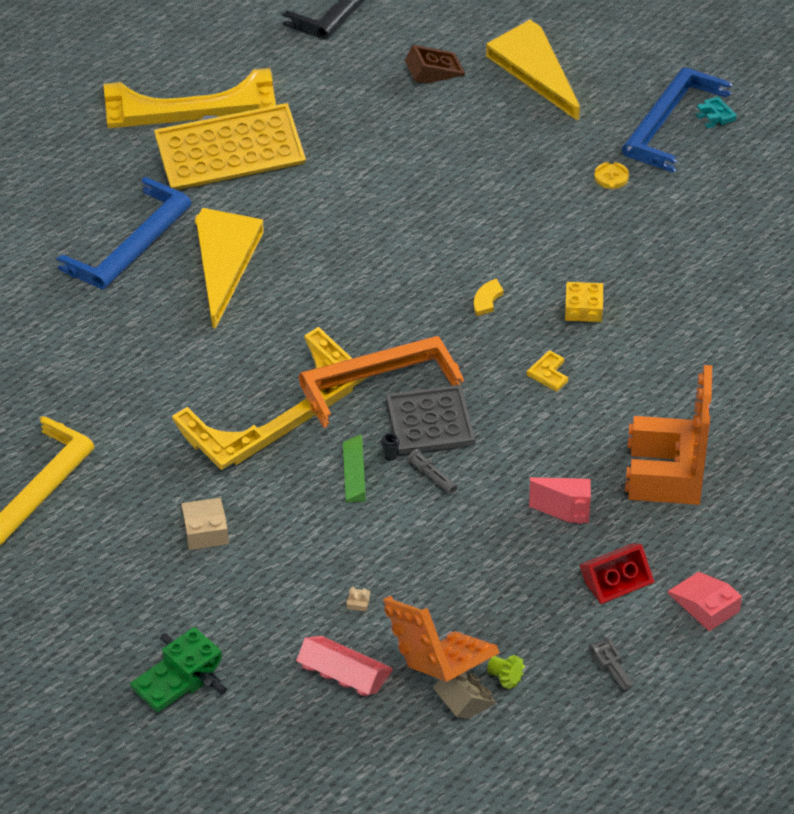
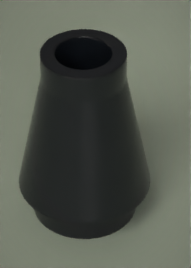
(390, 445)

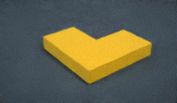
(545, 371)

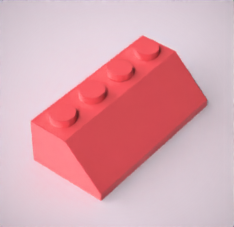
(343, 665)

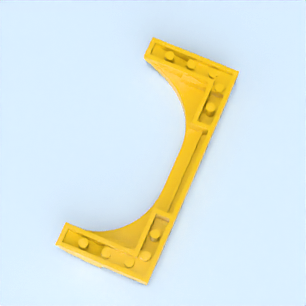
(132, 109)
(235, 447)

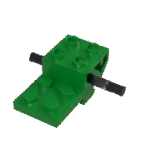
(185, 668)

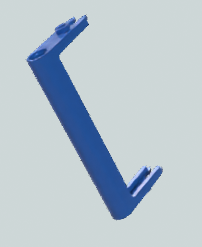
(636, 145)
(174, 206)

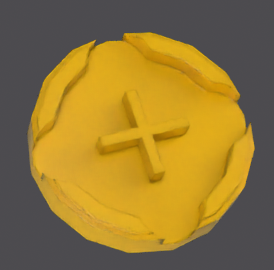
(611, 175)

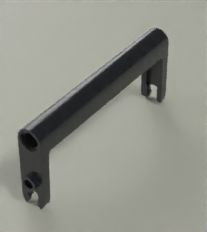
(327, 24)

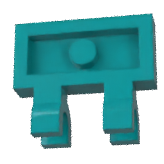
(719, 112)

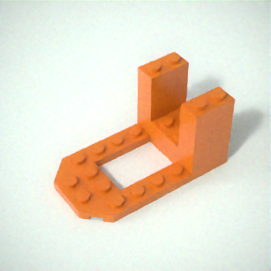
(671, 439)

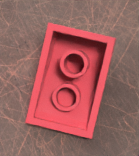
(562, 498)
(707, 599)

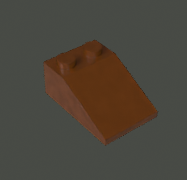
(432, 65)

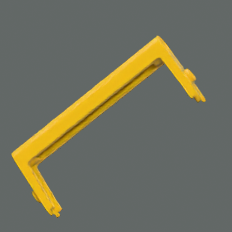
(75, 451)

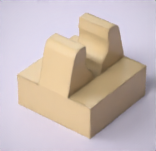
(358, 599)

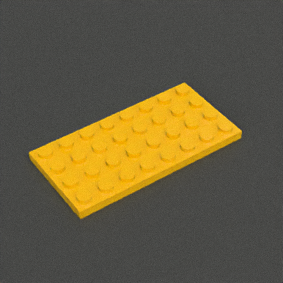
(229, 146)

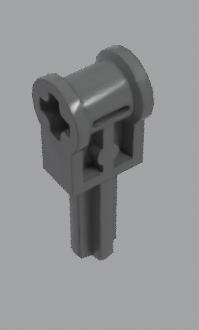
(609, 659)

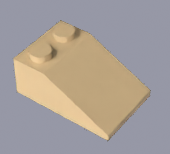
(205, 523)

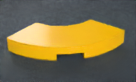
(486, 296)

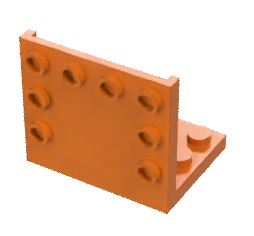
(425, 651)

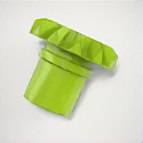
(507, 670)

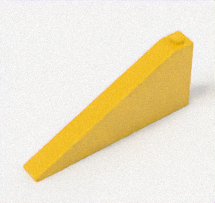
(531, 60)
(226, 249)

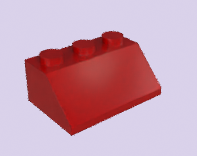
(617, 572)

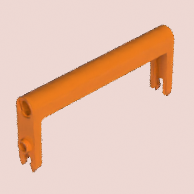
(373, 364)

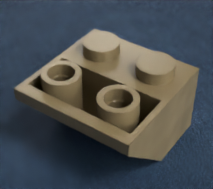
(465, 695)

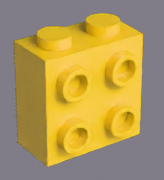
(584, 302)

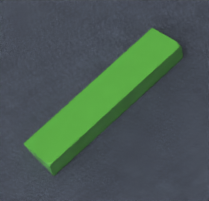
(354, 470)

